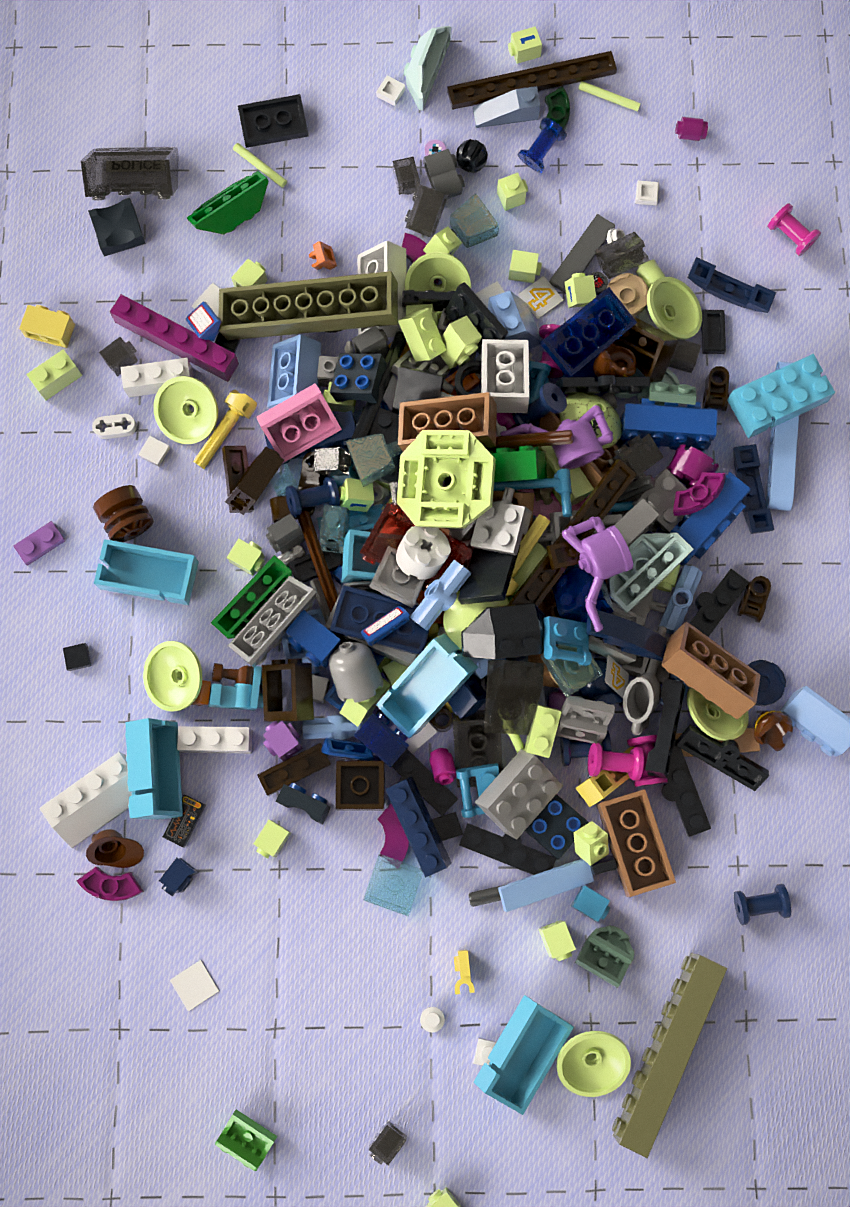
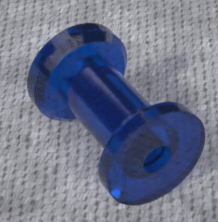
(534, 156)

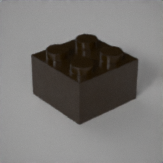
(360, 785)

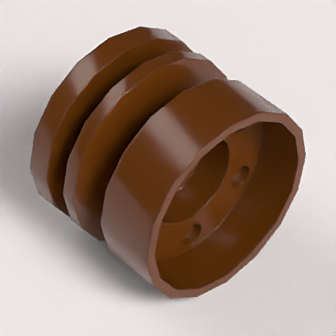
(123, 513)

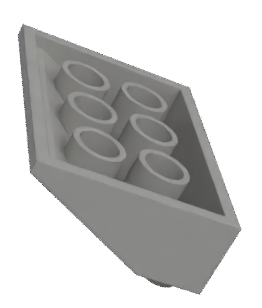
(272, 621)

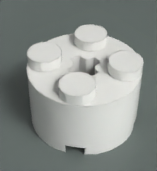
(422, 552)

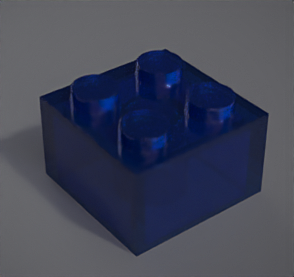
(572, 591)
(381, 739)

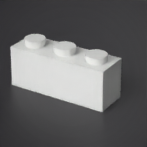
(149, 377)
(215, 739)

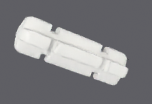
(297, 552)

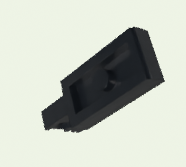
(438, 299)

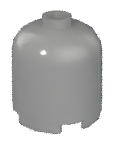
(355, 672)

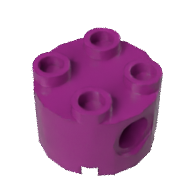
(689, 465)

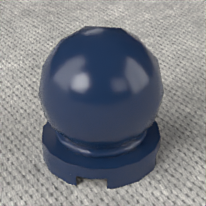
(599, 690)

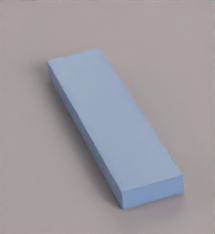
(545, 884)

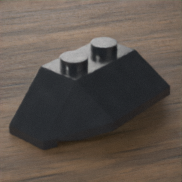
(505, 632)

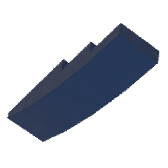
(629, 636)

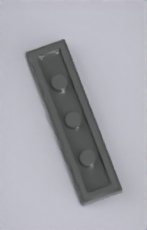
(582, 252)

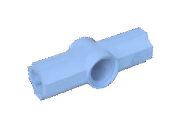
(684, 587)
(440, 595)
(331, 727)

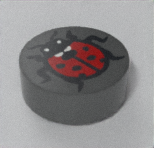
(600, 282)

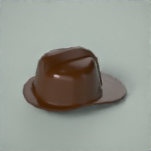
(113, 850)

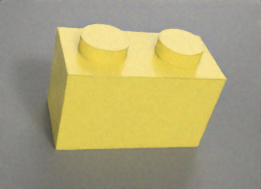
(47, 325)

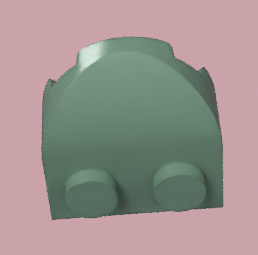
(672, 393)
(607, 954)

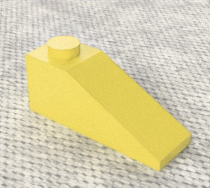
(598, 787)

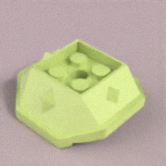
(432, 460)

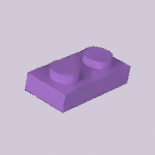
(39, 543)

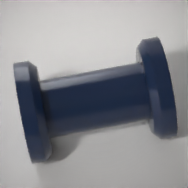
(550, 400)
(314, 496)
(579, 749)
(762, 904)

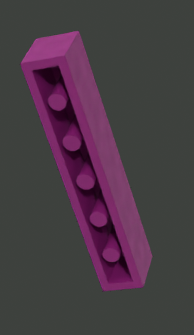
(174, 337)

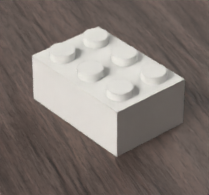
(506, 374)

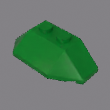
(231, 206)
(251, 598)

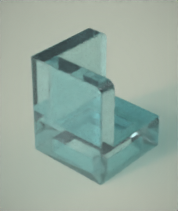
(282, 480)

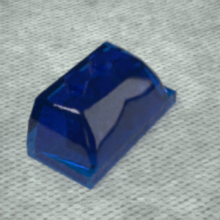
(588, 332)

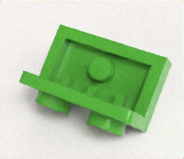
(245, 1140)

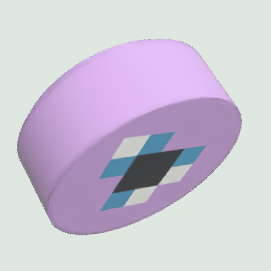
(434, 146)

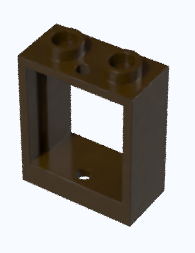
(254, 480)
(301, 691)

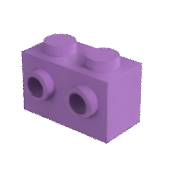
(282, 740)

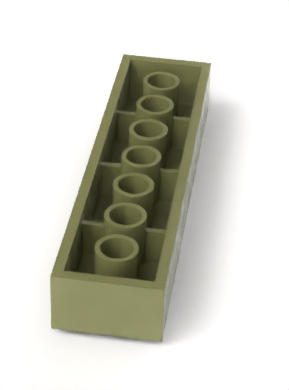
(309, 306)
(668, 1054)

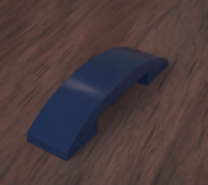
(730, 289)
(747, 470)

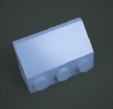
(293, 368)
(818, 721)

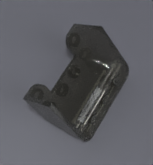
(130, 171)

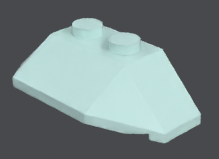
(426, 62)
(653, 561)

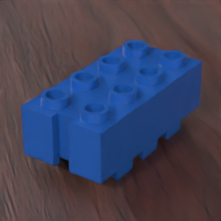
(670, 424)
(707, 525)

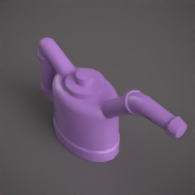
(585, 446)
(601, 555)

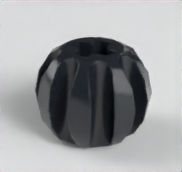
(471, 155)

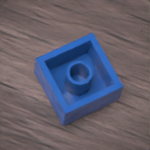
(313, 639)

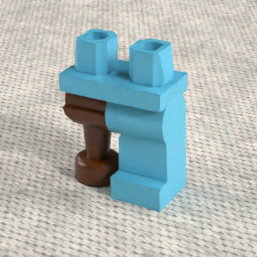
(245, 692)

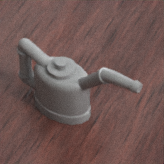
(643, 695)

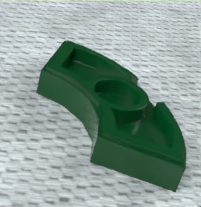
(558, 107)

